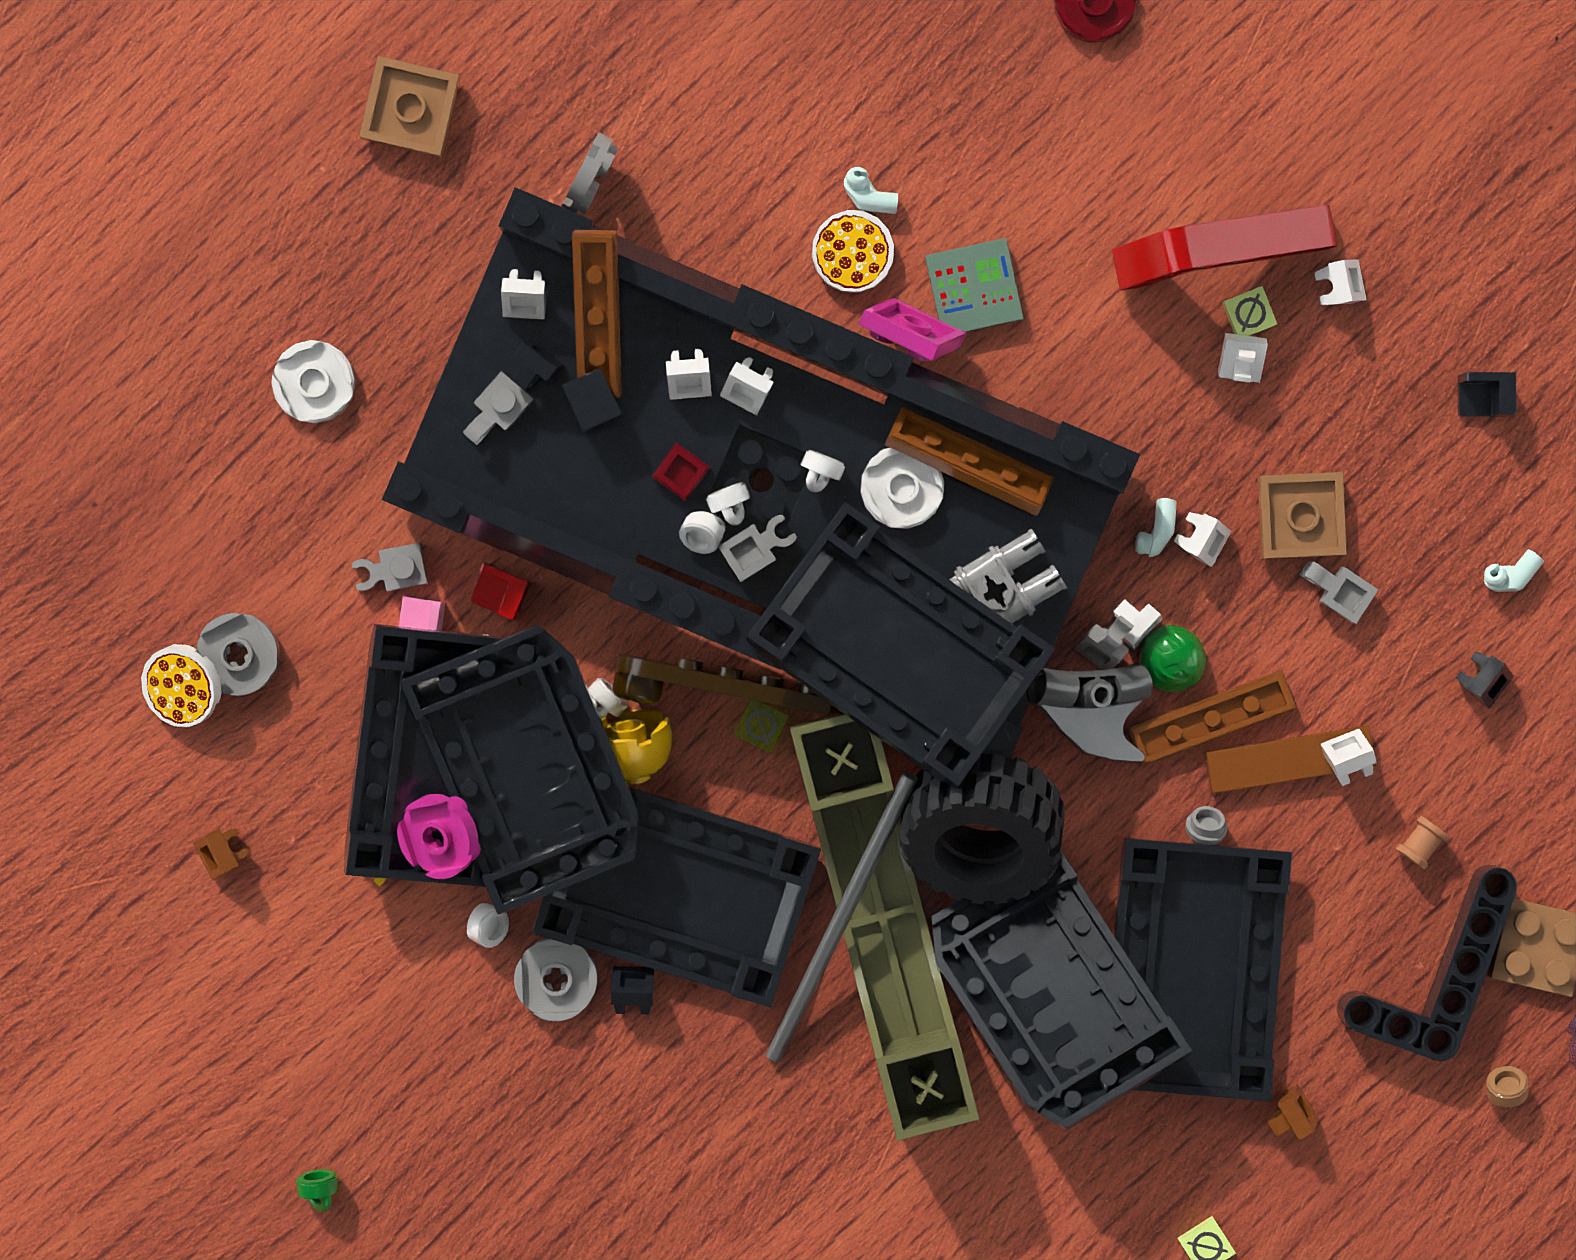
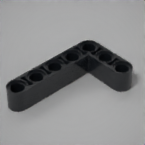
(1447, 977)

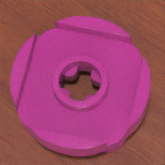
(454, 823)

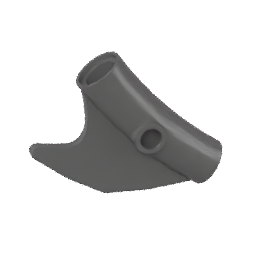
(1093, 706)

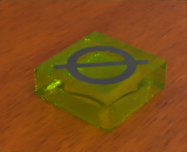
(761, 725)

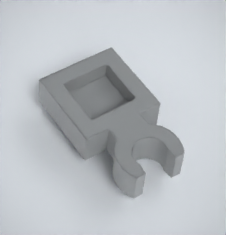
(751, 550)
(399, 568)

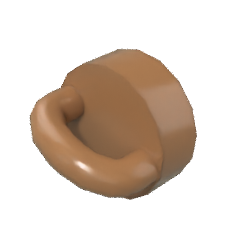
(1507, 1086)

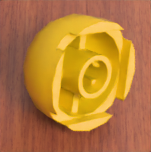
(640, 742)

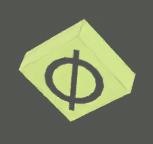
(1249, 312)
(1206, 1242)

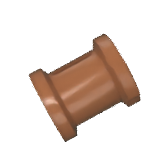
(1422, 843)

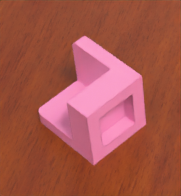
(421, 613)

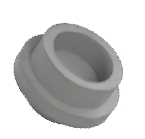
(1206, 825)

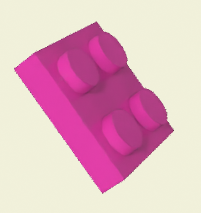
(911, 328)

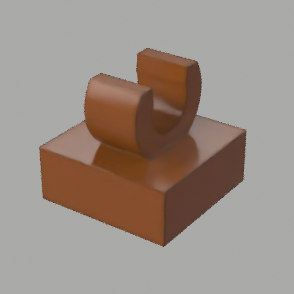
(216, 853)
(1294, 1113)

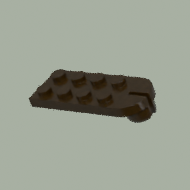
(643, 681)

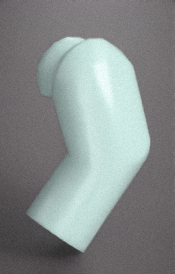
(865, 195)
(1163, 529)
(1513, 577)

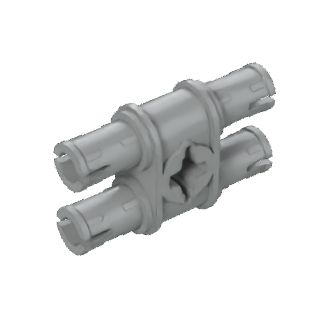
(998, 565)

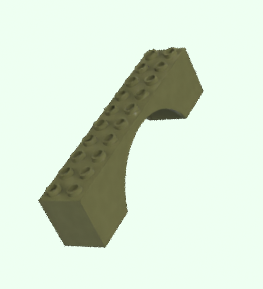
(887, 932)

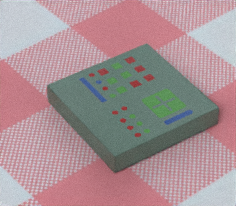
(974, 286)

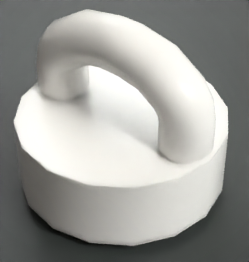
(823, 465)
(727, 497)
(702, 532)
(603, 695)
(486, 926)

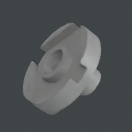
(596, 162)
(246, 632)
(539, 995)

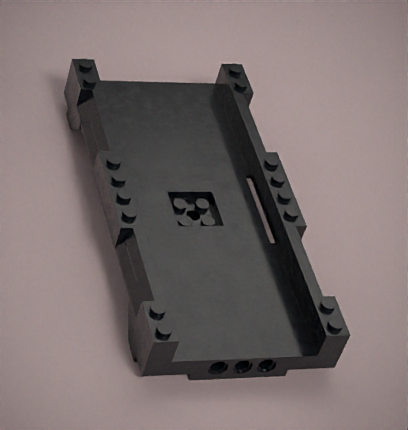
(591, 497)

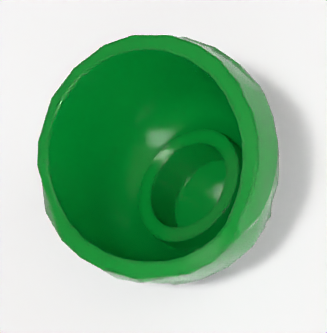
(1172, 658)

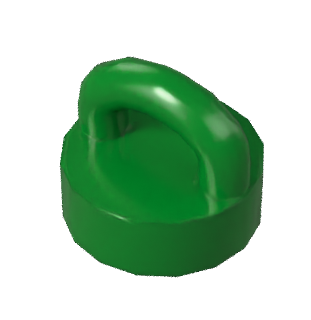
(316, 1185)

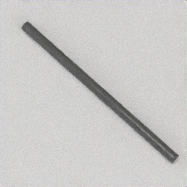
(842, 916)

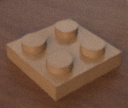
(409, 107)
(1302, 515)
(1537, 948)

